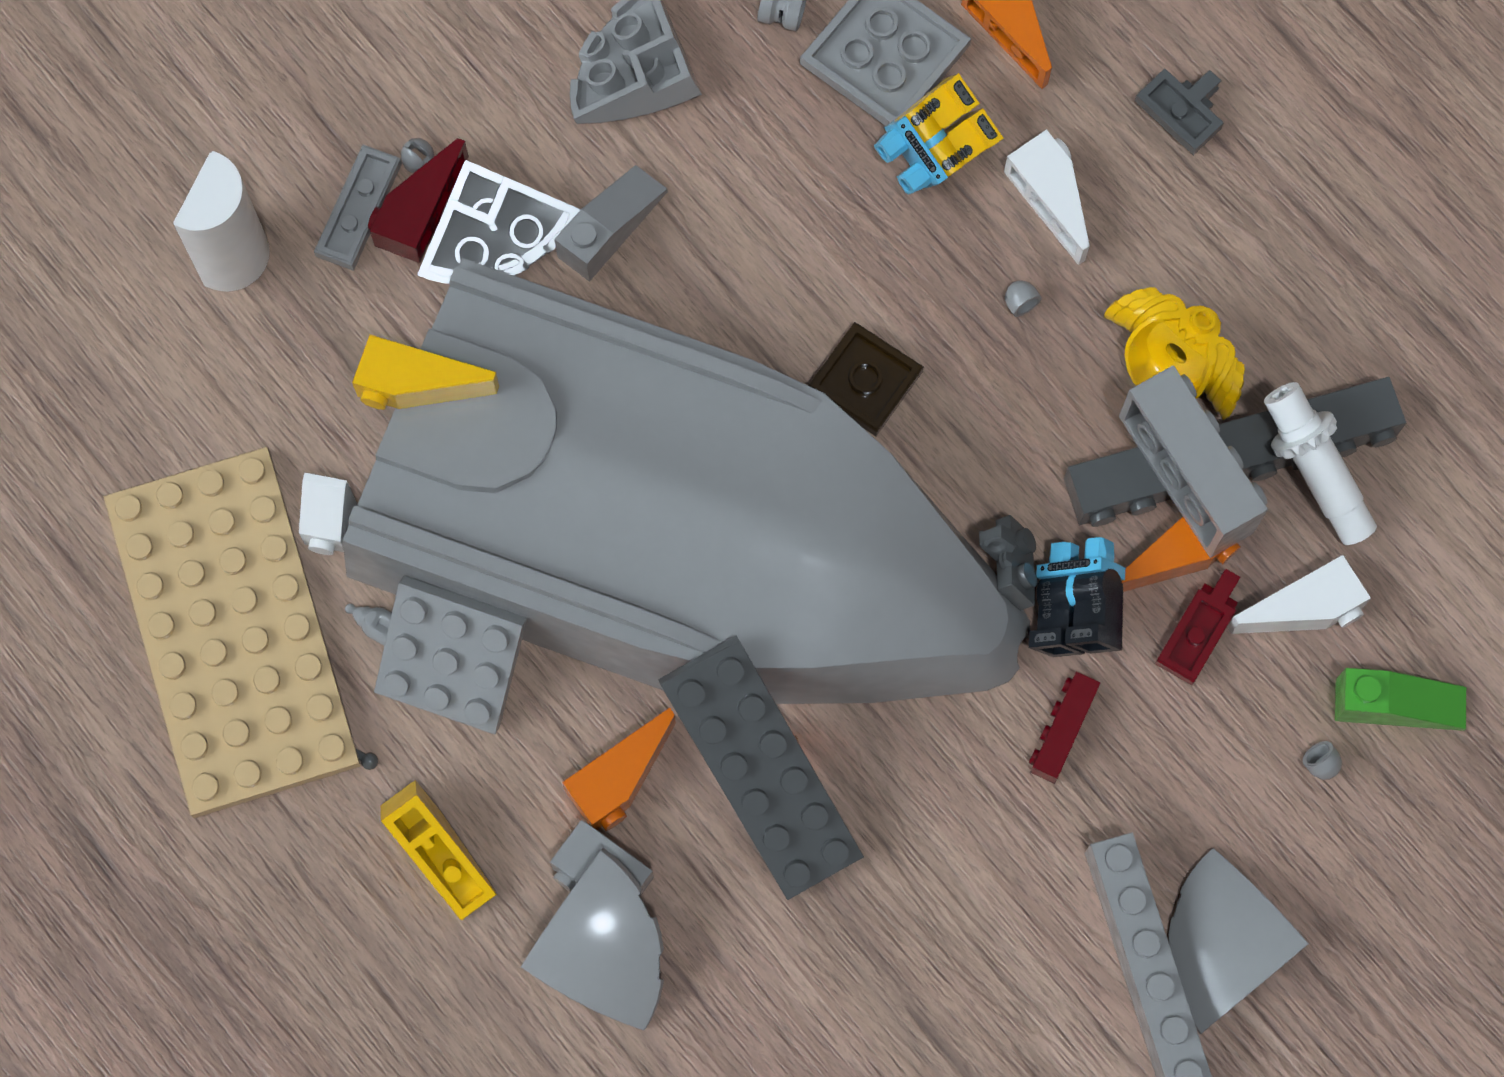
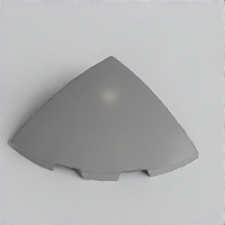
(632, 66)
(494, 225)
(1226, 938)
(603, 946)

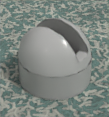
(410, 159)
(1021, 297)
(1323, 760)

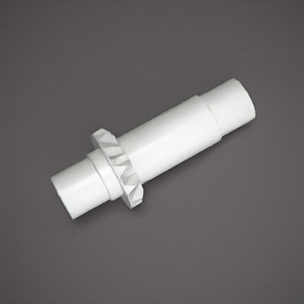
(1307, 439)

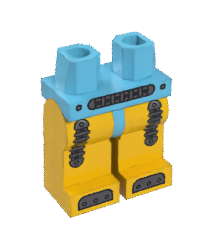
(925, 144)

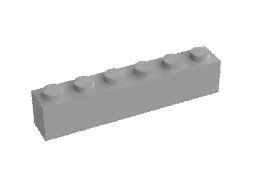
(1146, 958)

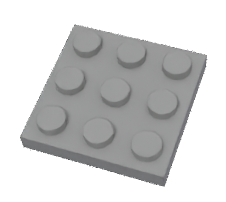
(885, 54)
(450, 654)

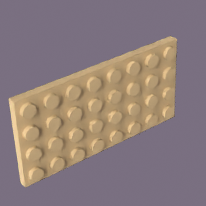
(231, 632)

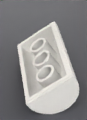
(222, 228)

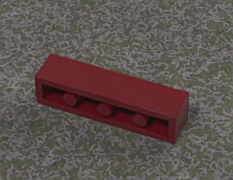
(1062, 733)

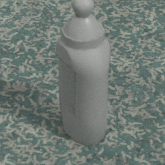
(372, 621)

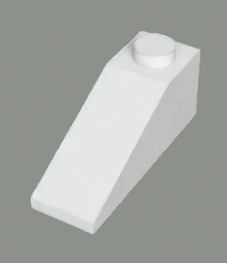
(1047, 181)
(1310, 603)

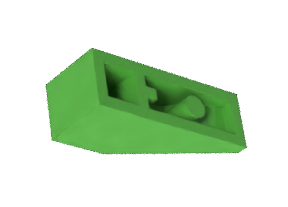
(1398, 700)

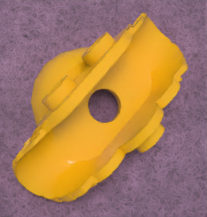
(1187, 338)

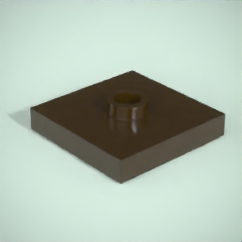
(867, 378)

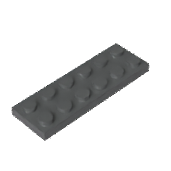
(761, 767)

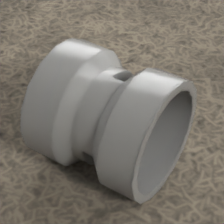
(786, 12)

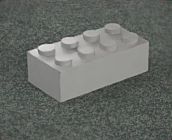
(1193, 460)

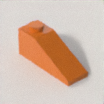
(1017, 31)
(1172, 556)
(614, 779)

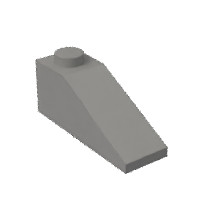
(608, 222)

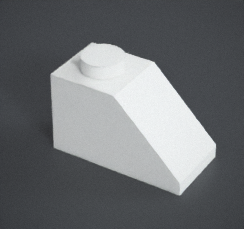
(325, 513)

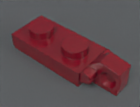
(1199, 629)

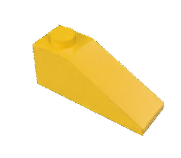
(413, 377)
(436, 849)

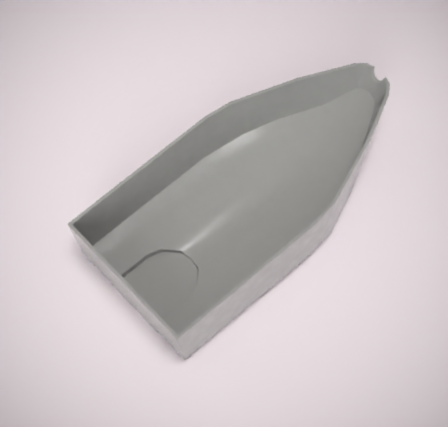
(670, 499)

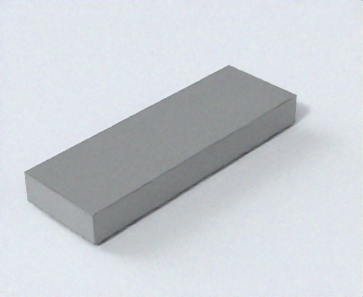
(363, 191)

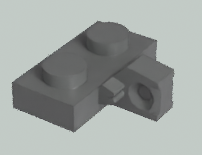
(1183, 108)
(1013, 551)

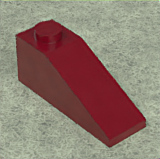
(416, 205)

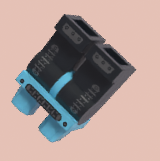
(1079, 600)

